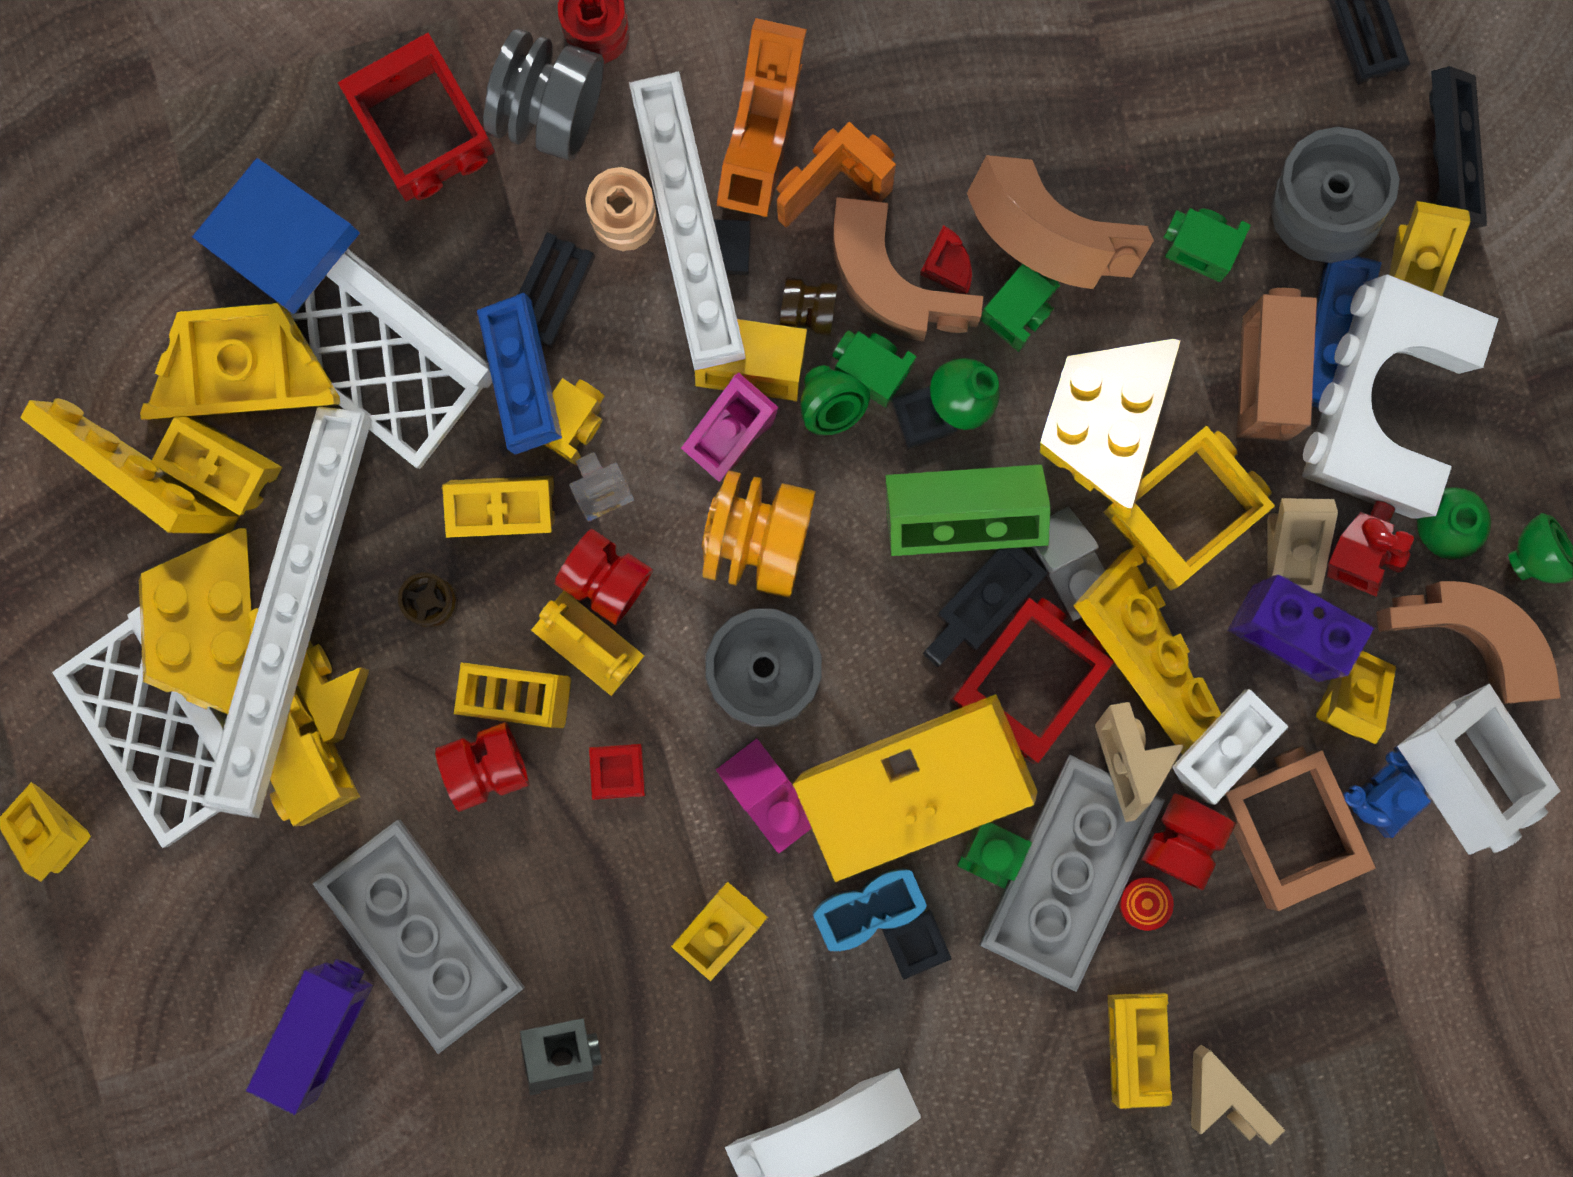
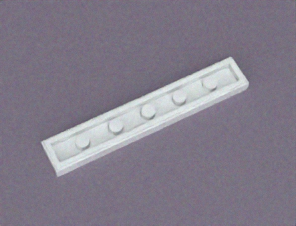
(687, 221)

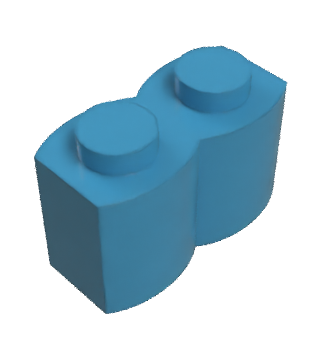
(855, 915)

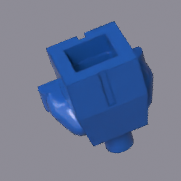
(1392, 799)

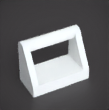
(1228, 748)

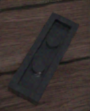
(1458, 143)

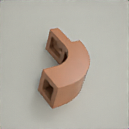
(1045, 234)
(878, 287)
(1506, 636)

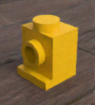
(577, 417)

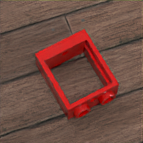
(393, 75)
(1084, 645)

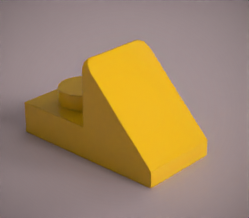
(1429, 246)
(1361, 699)
(329, 701)
(41, 833)
(719, 931)

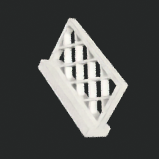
(415, 328)
(207, 723)

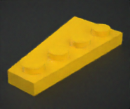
(127, 471)
(1135, 635)

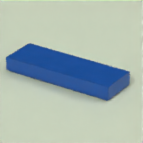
(1333, 314)
(519, 374)

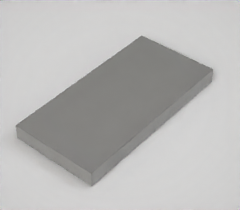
(1069, 876)
(418, 936)

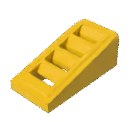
(554, 704)

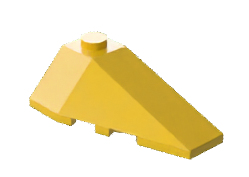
(306, 772)

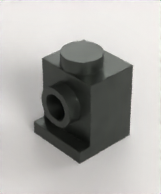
(544, 1042)

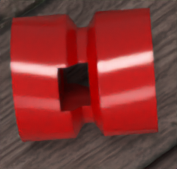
(596, 29)
(603, 576)
(481, 767)
(1188, 841)

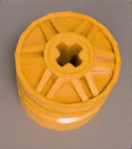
(757, 534)

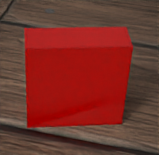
(617, 771)

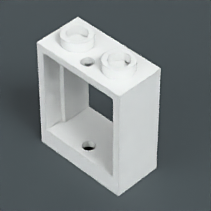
(1457, 787)

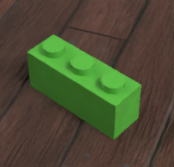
(967, 510)

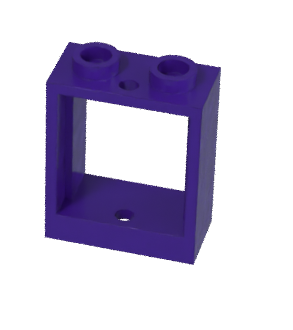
(1281, 623)
(310, 1036)

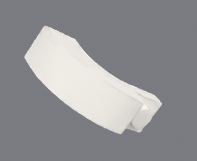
(829, 1134)

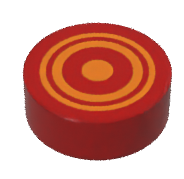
(1146, 903)

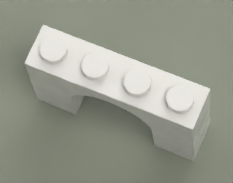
(1349, 446)

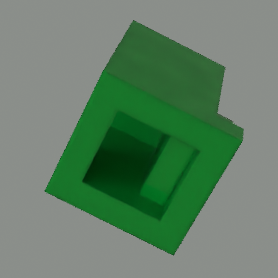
(1204, 242)
(1020, 305)
(873, 364)
(994, 854)

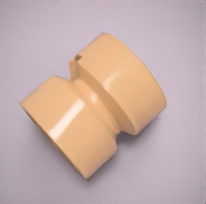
(621, 208)

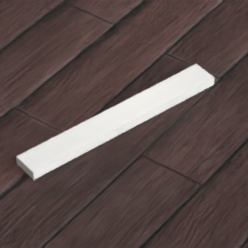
(287, 613)

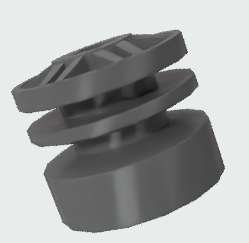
(533, 91)

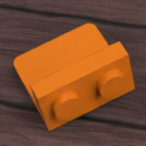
(861, 158)

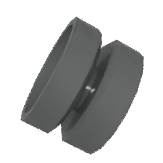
(1334, 194)
(755, 637)

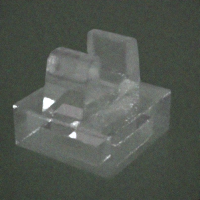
(600, 488)

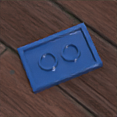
(276, 235)

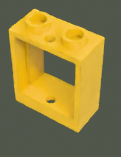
(1246, 487)

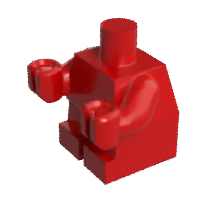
(1367, 548)

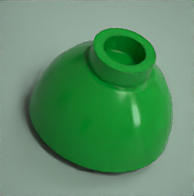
(965, 393)
(832, 401)
(1459, 525)
(1543, 552)

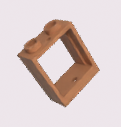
(1277, 366)
(1314, 879)

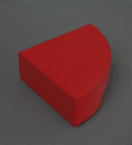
(949, 262)

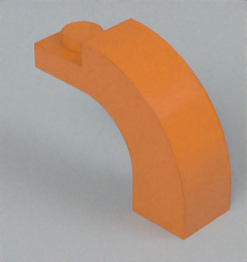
(762, 118)

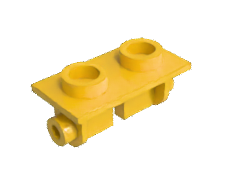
(587, 642)

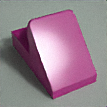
(730, 427)
(765, 795)

